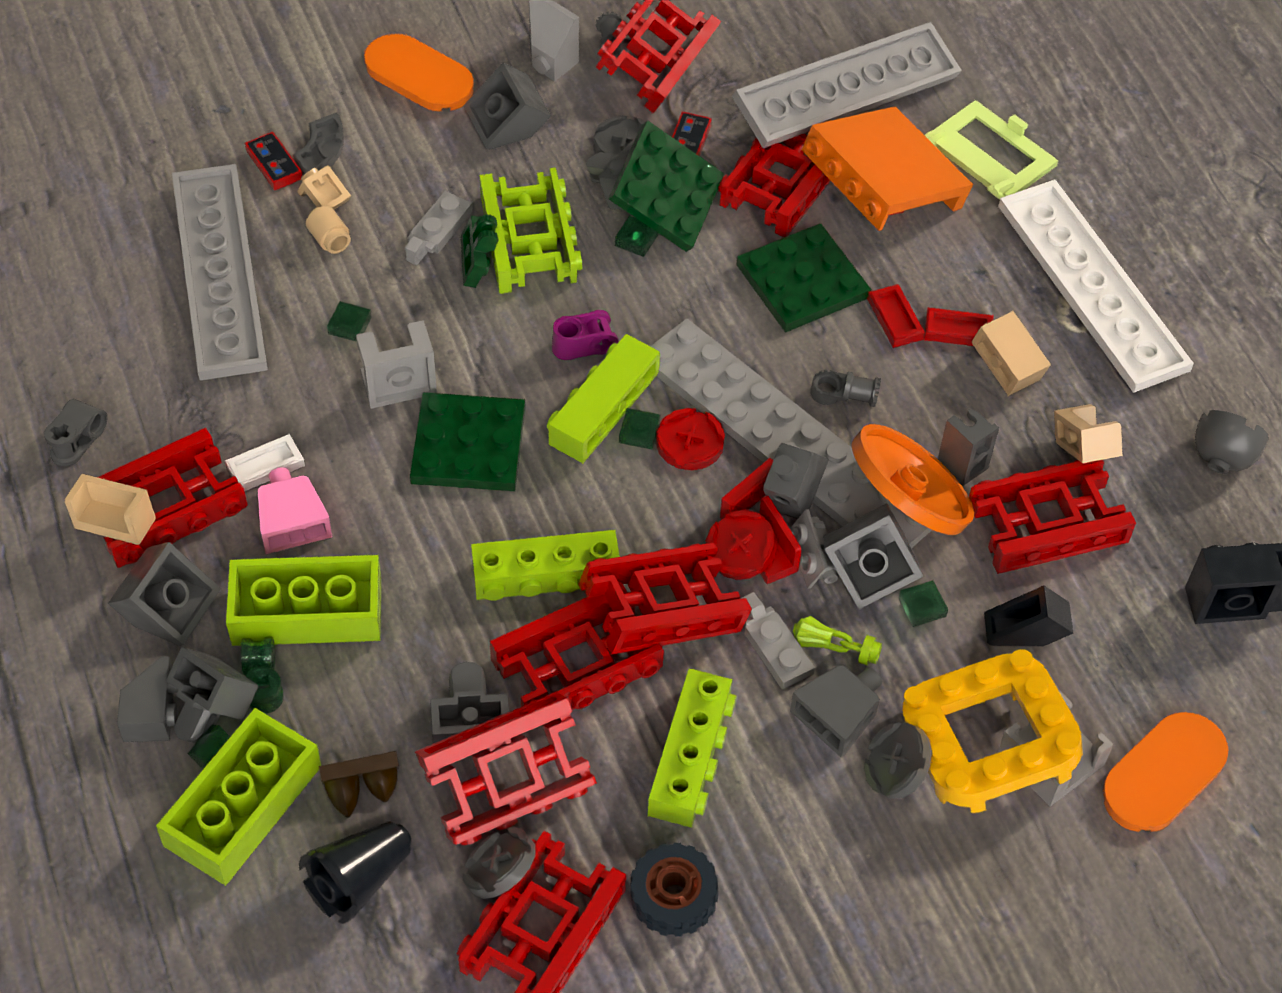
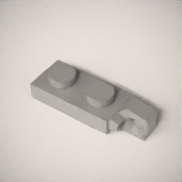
(437, 226)
(776, 644)

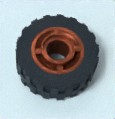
(674, 912)

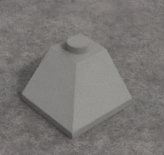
(553, 38)

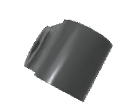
(74, 431)

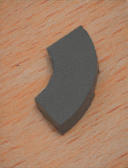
(324, 144)

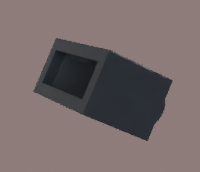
(1029, 620)

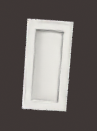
(255, 465)

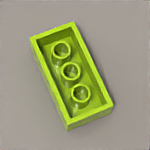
(305, 599)
(239, 796)

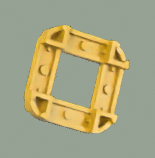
(1028, 682)

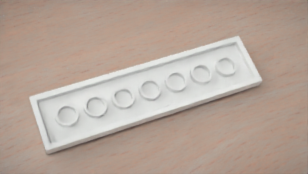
(1095, 286)

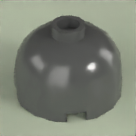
(1227, 442)

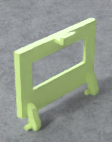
(979, 164)

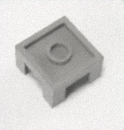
(398, 372)
(1092, 760)

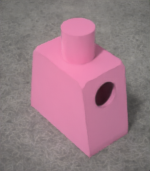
(290, 512)

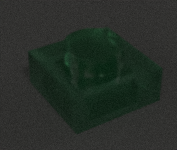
(635, 236)
(349, 321)
(639, 428)
(923, 603)
(208, 745)

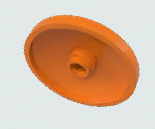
(912, 479)

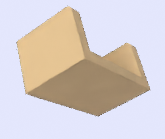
(1010, 353)
(1083, 437)
(110, 509)

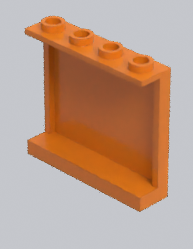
(884, 164)

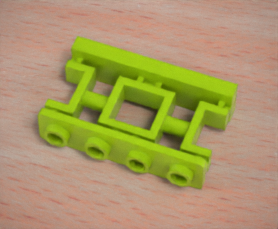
(534, 244)

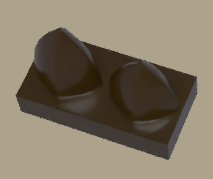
(343, 780)

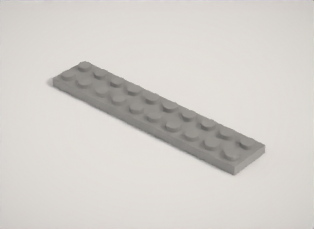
(764, 418)

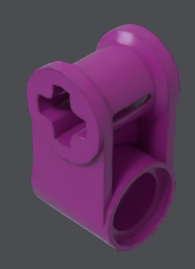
(582, 334)

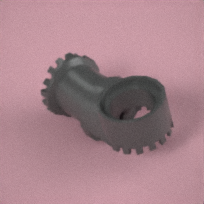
(606, 26)
(846, 387)

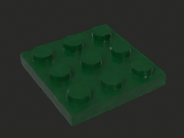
(666, 186)
(803, 277)
(468, 441)

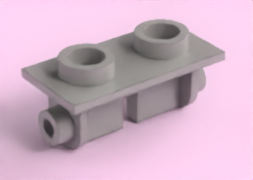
(813, 562)

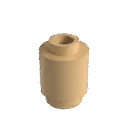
(328, 229)

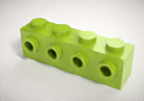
(603, 398)
(537, 563)
(690, 748)

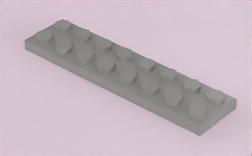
(846, 84)
(218, 273)

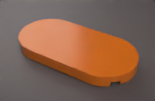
(418, 72)
(1165, 772)

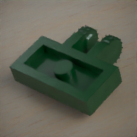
(476, 241)

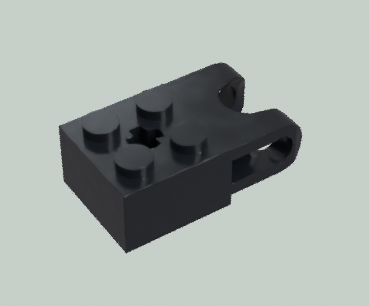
(1236, 583)

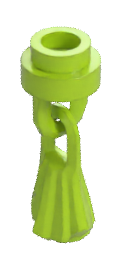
(813, 633)

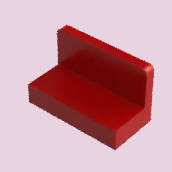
(788, 549)

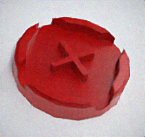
(690, 439)
(743, 543)

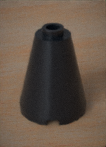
(354, 868)

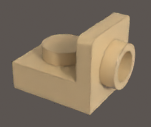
(323, 188)

